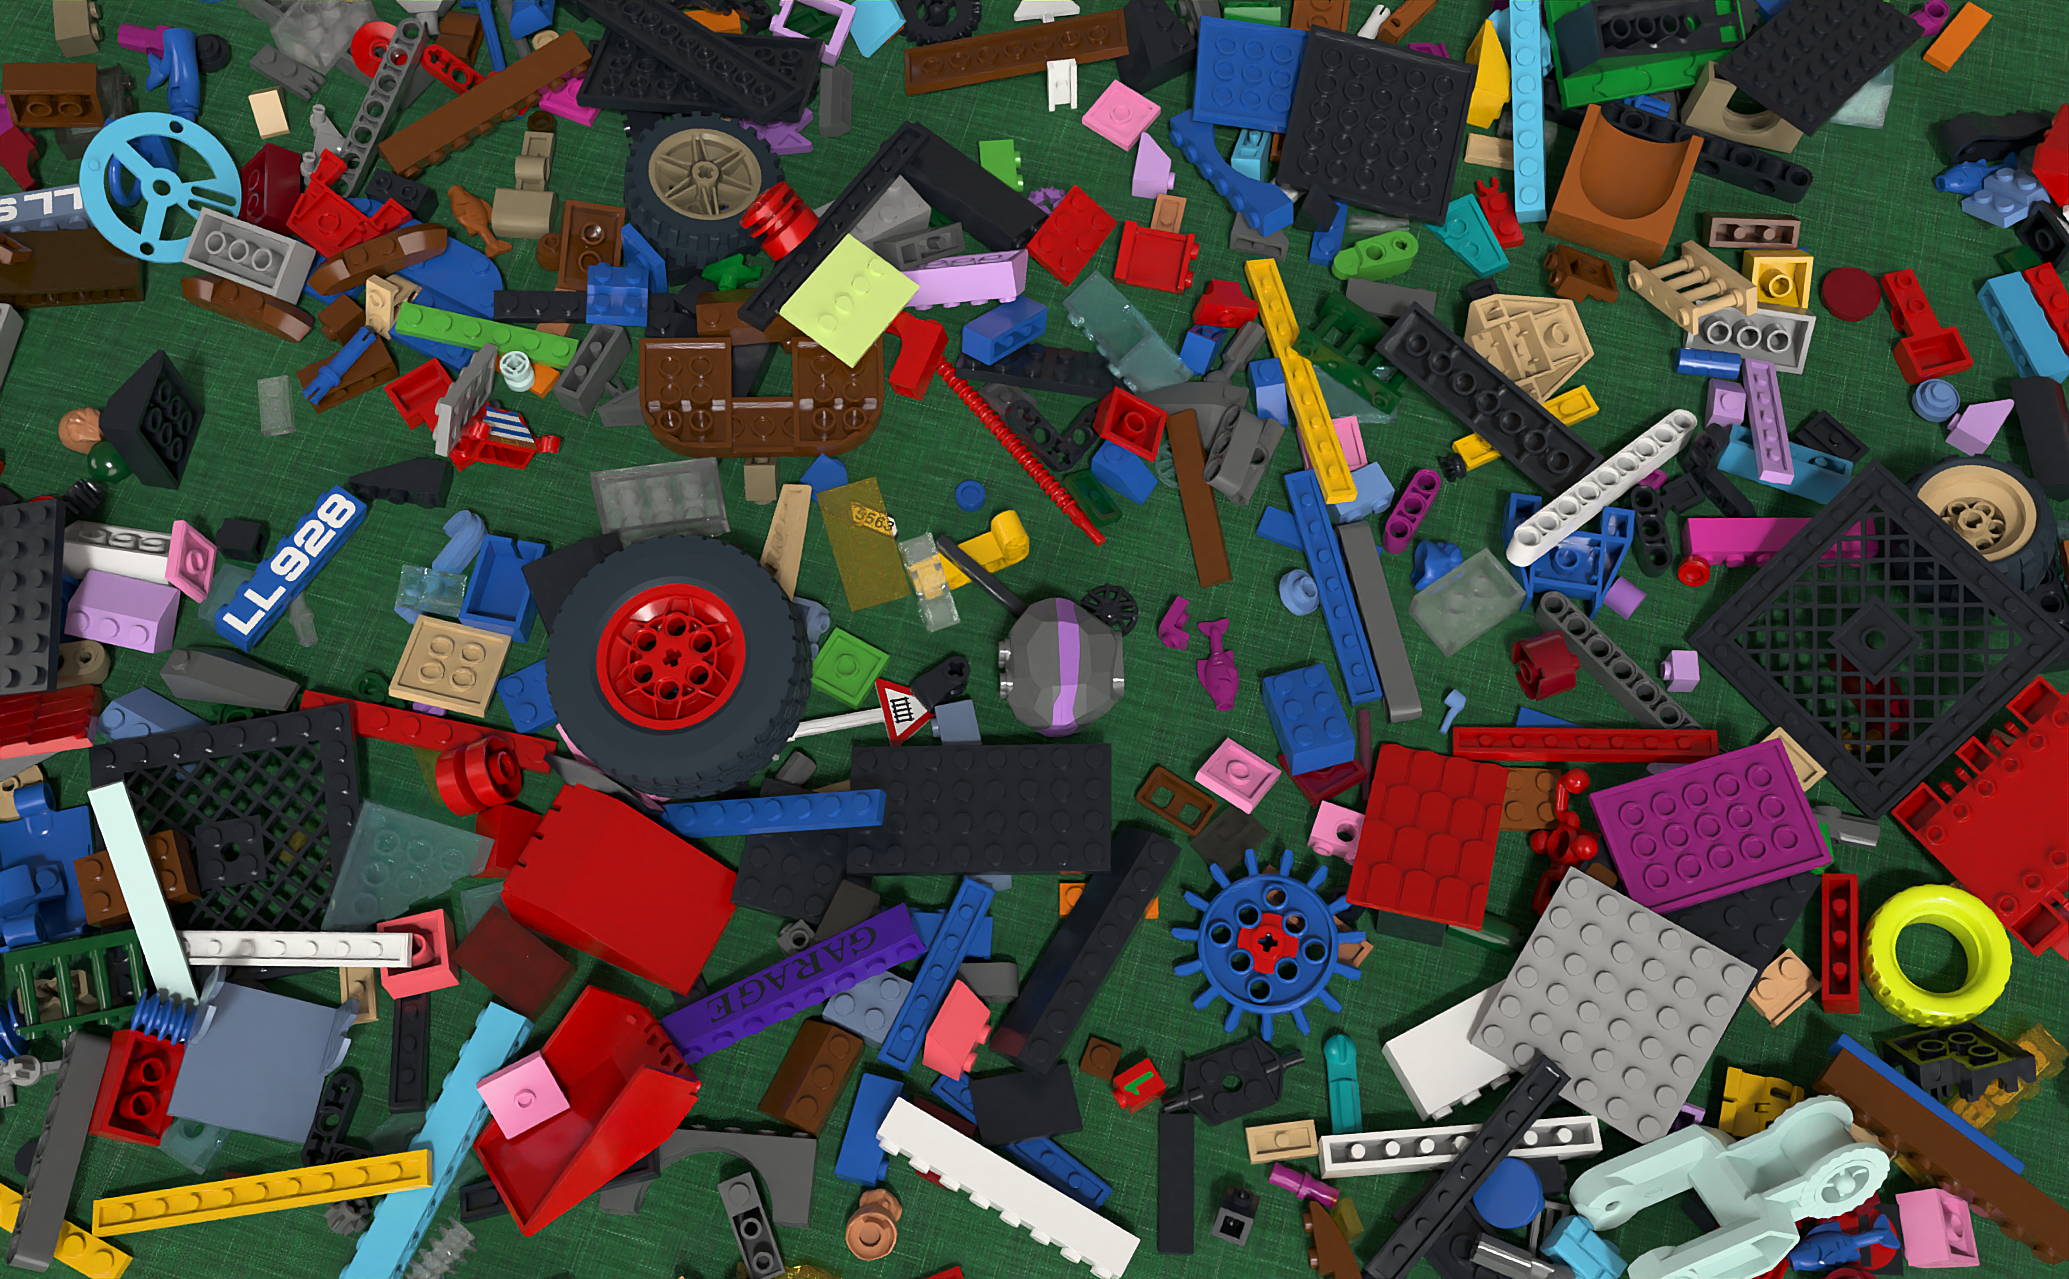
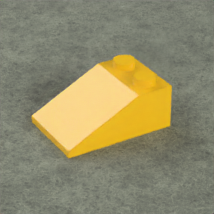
(1492, 77)

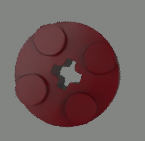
(1545, 665)

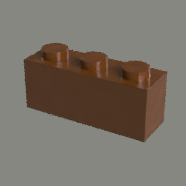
(1750, 230)
(366, 373)

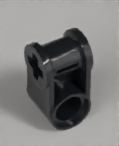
(941, 683)

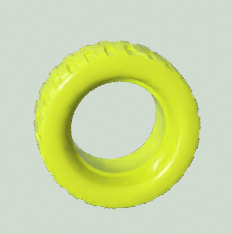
(1969, 922)

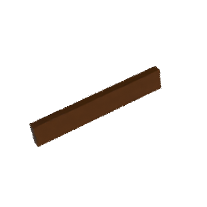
(1198, 499)

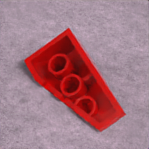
(2052, 158)

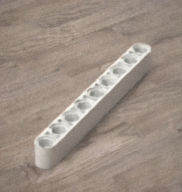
(1600, 488)

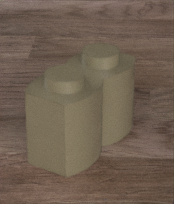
(49, 999)

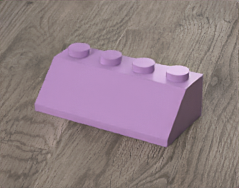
(969, 279)

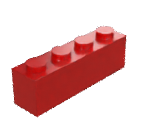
(1840, 943)

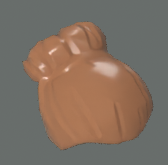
(80, 429)
(873, 1227)

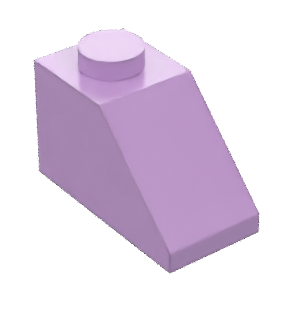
(1151, 170)
(1725, 404)
(1978, 426)

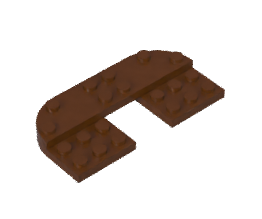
(693, 413)

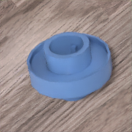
(1936, 400)
(1299, 592)

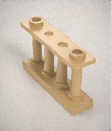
(1703, 268)

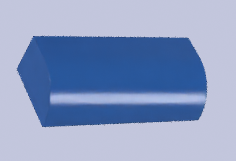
(530, 16)

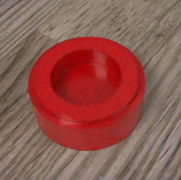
(1694, 571)

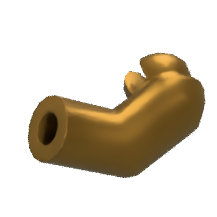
(1873, 734)

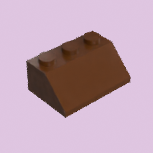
(812, 1077)

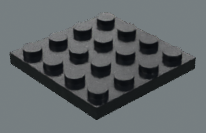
(793, 871)

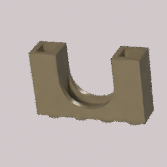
(1708, 112)

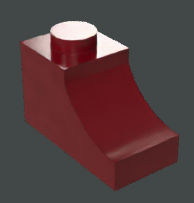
(18, 157)

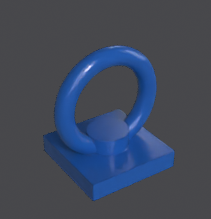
(154, 150)

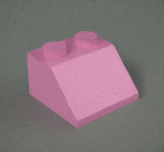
(1936, 1230)

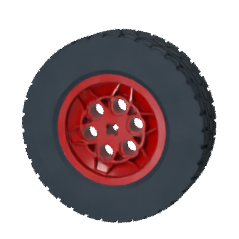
(709, 730)

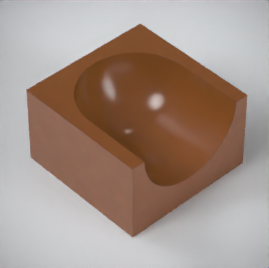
(1621, 191)

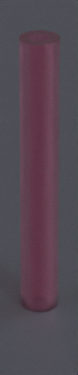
(1365, 752)

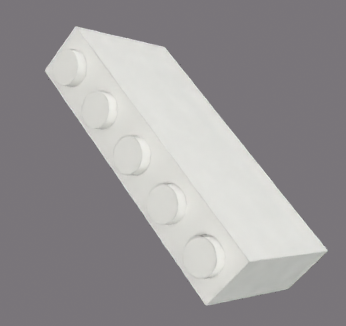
(1439, 1062)

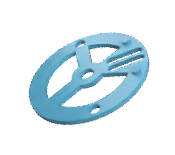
(113, 141)

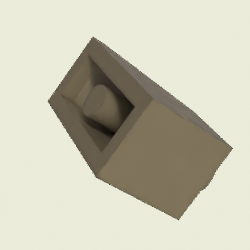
(762, 479)

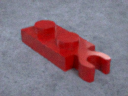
(1499, 214)

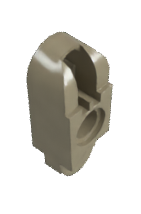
(76, 670)

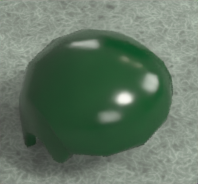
(106, 463)

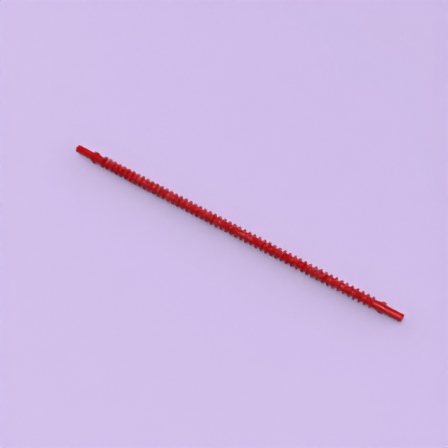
(1009, 440)

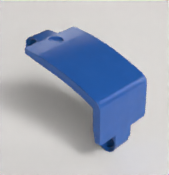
(43, 840)

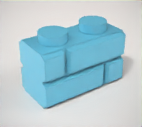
(1582, 1250)

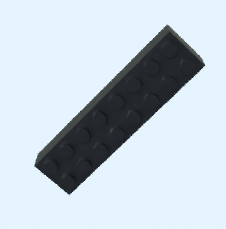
(1487, 402)

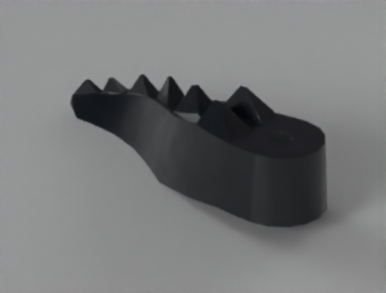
(1992, 137)

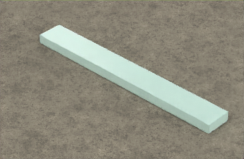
(143, 894)

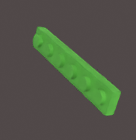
(475, 332)

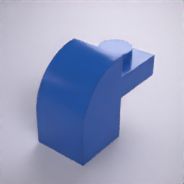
(28, 886)

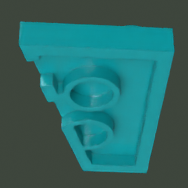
(1471, 237)

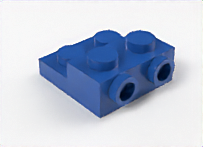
(617, 295)

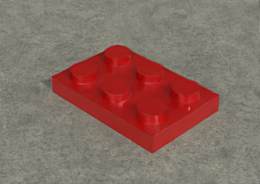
(1070, 235)

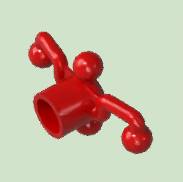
(1566, 844)

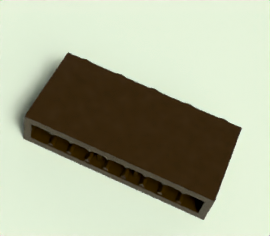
(71, 270)

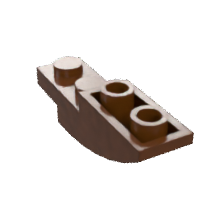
(1329, 1250)

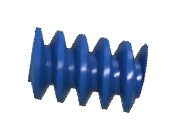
(163, 1018)

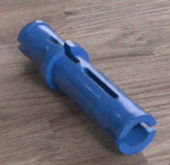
(331, 374)

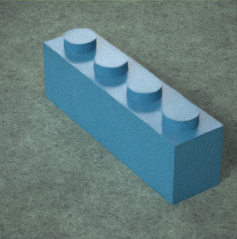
(2023, 328)
(1816, 473)

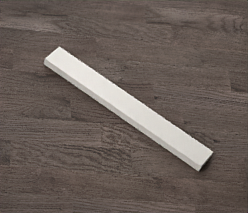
(297, 948)

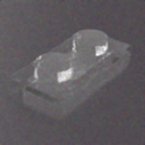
(276, 406)

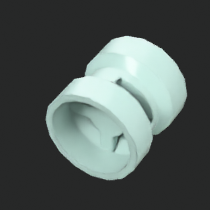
(517, 371)

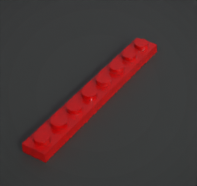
(432, 732)
(1584, 744)

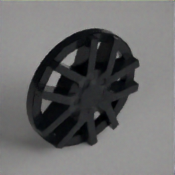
(1111, 610)

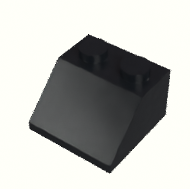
(2047, 235)

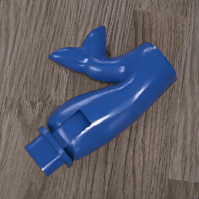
(181, 67)

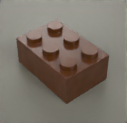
(54, 94)
(101, 890)

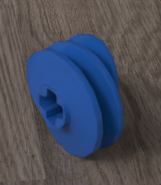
(9, 1042)

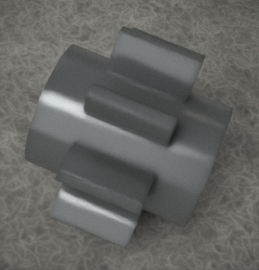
(347, 1215)

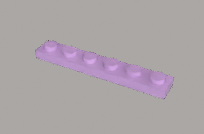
(1767, 421)

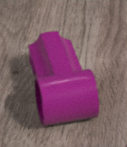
(1932, 16)
(142, 38)

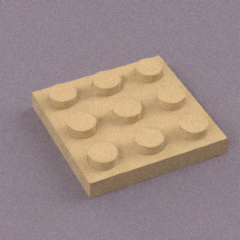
(450, 666)

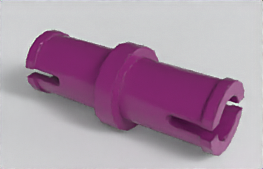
(1303, 1185)

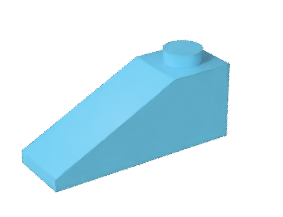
(1252, 153)

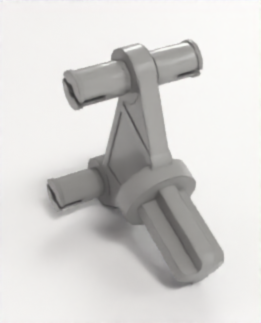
(326, 137)
(24, 1072)

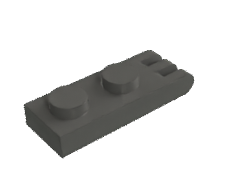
(286, 72)

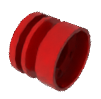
(783, 225)

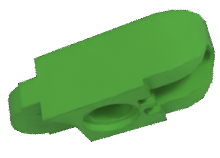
(1377, 257)

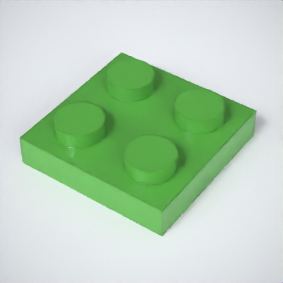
(847, 668)

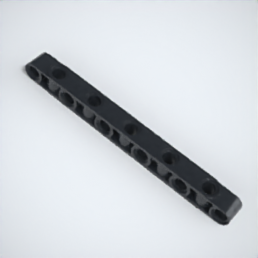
(1717, 157)

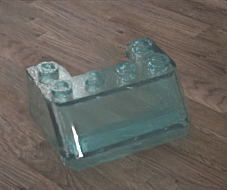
(1125, 336)

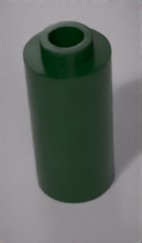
(1495, 935)

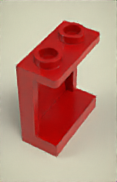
(1155, 259)

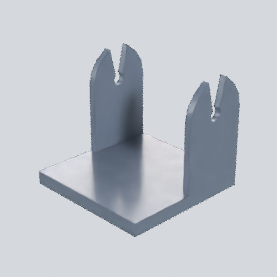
(259, 1060)

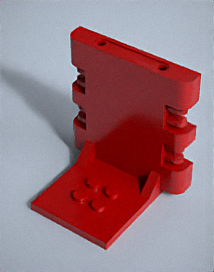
(2011, 822)

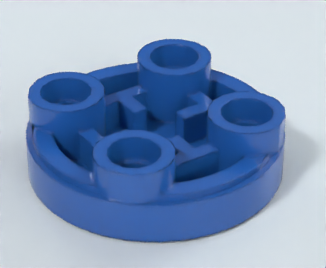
(1510, 1195)

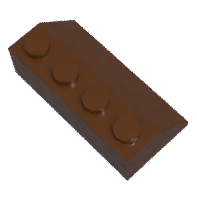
(719, 318)

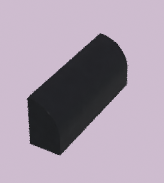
(2046, 431)

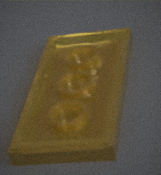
(863, 544)

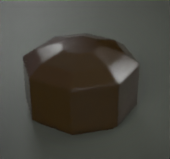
(541, 122)

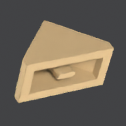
(270, 111)

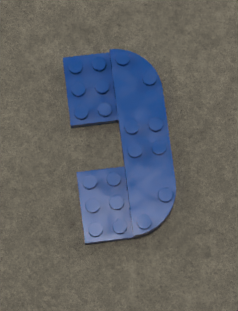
(455, 282)

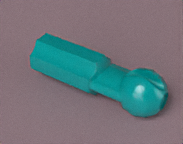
(1343, 1085)

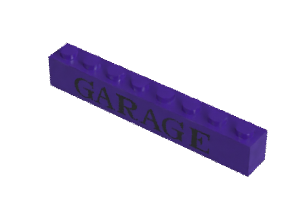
(795, 984)

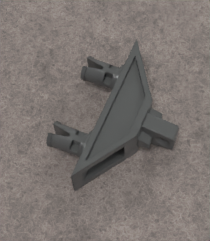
(623, 409)

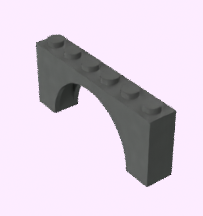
(783, 1162)

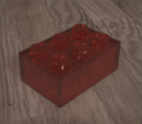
(514, 964)

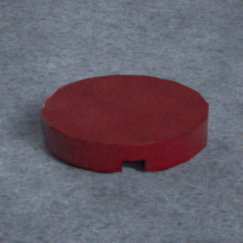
(1850, 294)

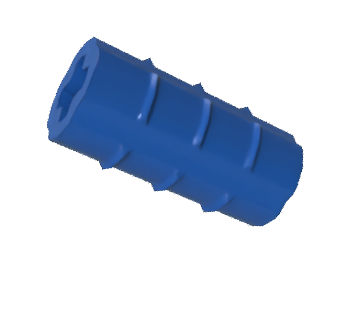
(1707, 363)

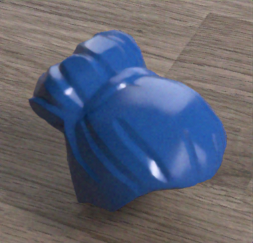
(1434, 562)

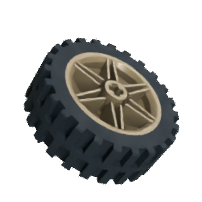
(708, 167)

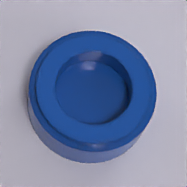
(970, 496)

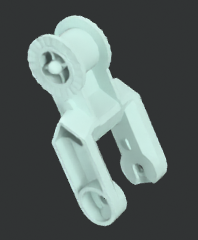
(1750, 1185)

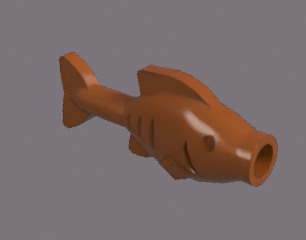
(475, 216)

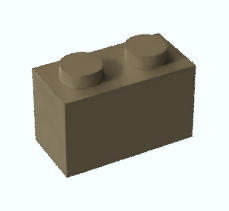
(77, 26)

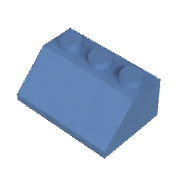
(145, 715)

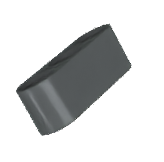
(1232, 450)
(990, 981)

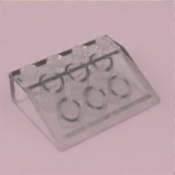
(662, 500)

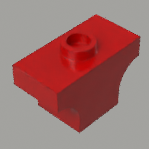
(1225, 306)

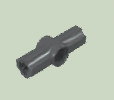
(1265, 448)
(1848, 829)

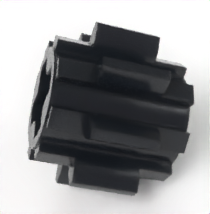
(83, 498)

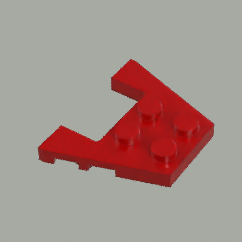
(330, 222)

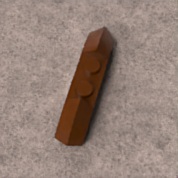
(378, 258)
(247, 306)

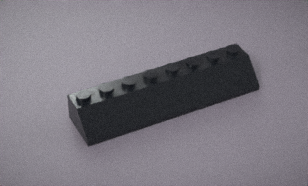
(1085, 953)

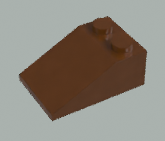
(587, 236)

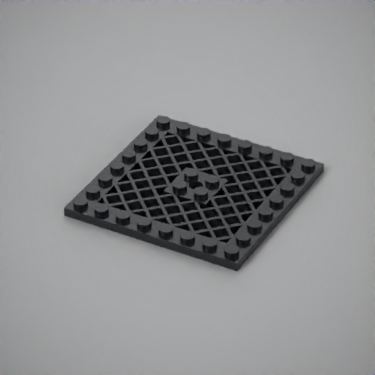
(1878, 486)
(341, 788)

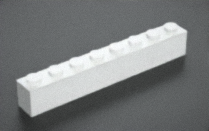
(1438, 1146)
(1007, 1189)

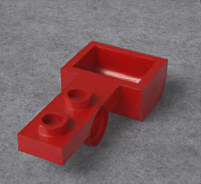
(1928, 349)
(416, 399)

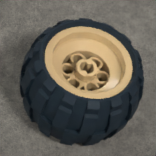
(1991, 509)

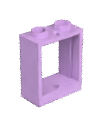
(834, 7)

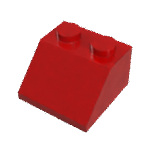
(1130, 423)

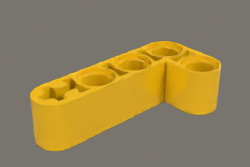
(993, 551)

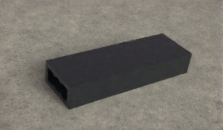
(972, 196)

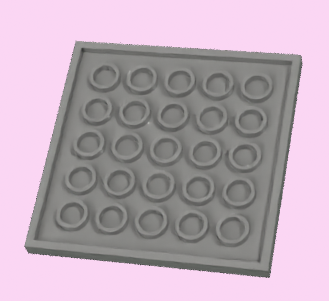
(1615, 1005)

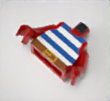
(503, 437)

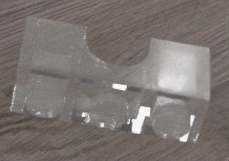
(929, 582)

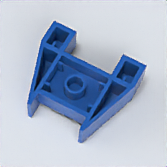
(1579, 564)

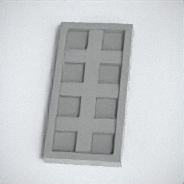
(464, 398)

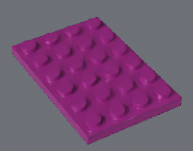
(1710, 828)

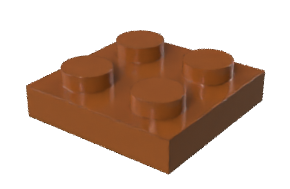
(1530, 800)

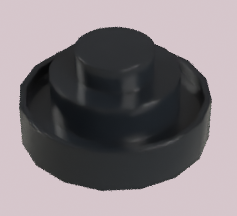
(211, 53)

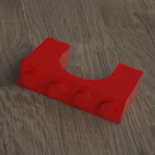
(919, 356)

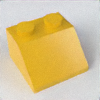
(1780, 275)

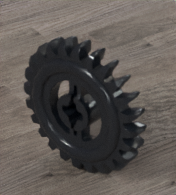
(932, 26)

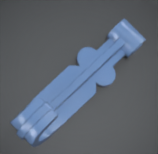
(467, 537)

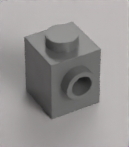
(795, 938)

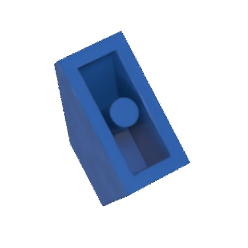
(1202, 347)
(1268, 390)
(1123, 472)
(824, 475)

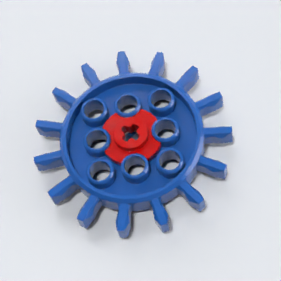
(1234, 985)

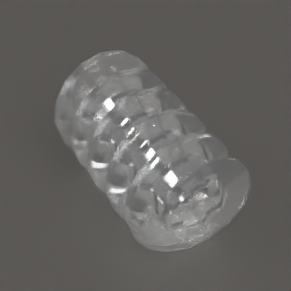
(444, 1253)

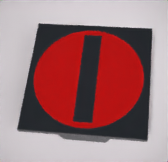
(1875, 1257)

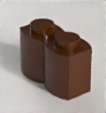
(461, 35)

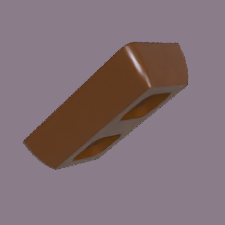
(1183, 795)

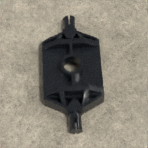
(1252, 1063)

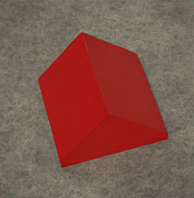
(511, 831)

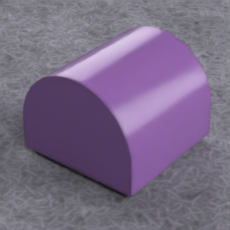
(1624, 597)

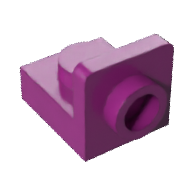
(1172, 625)

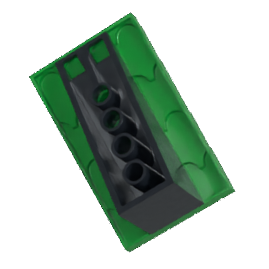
(1637, 46)

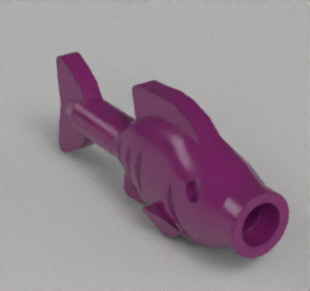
(1218, 673)

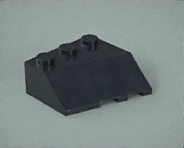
(1157, 46)

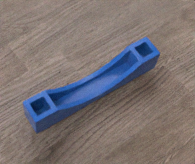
(1259, 202)

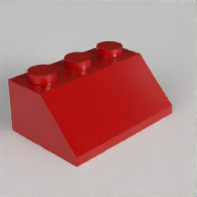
(136, 1089)

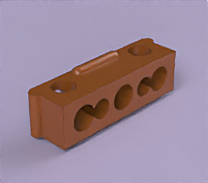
(1404, 20)

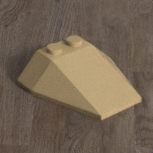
(1529, 340)

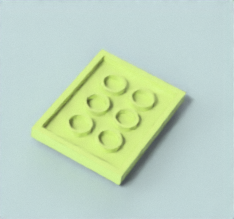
(849, 300)

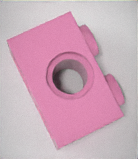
(1328, 823)

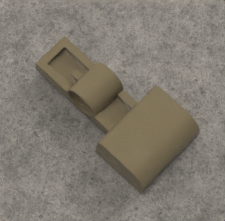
(529, 208)

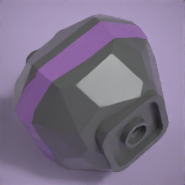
(1060, 668)

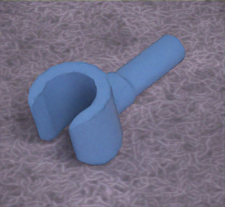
(1456, 702)

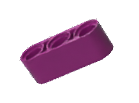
(1417, 500)

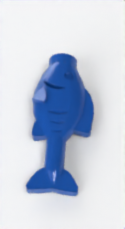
(1969, 176)
(1829, 1247)

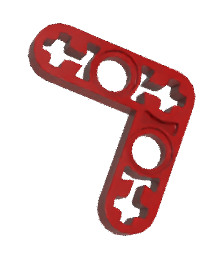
(456, 64)

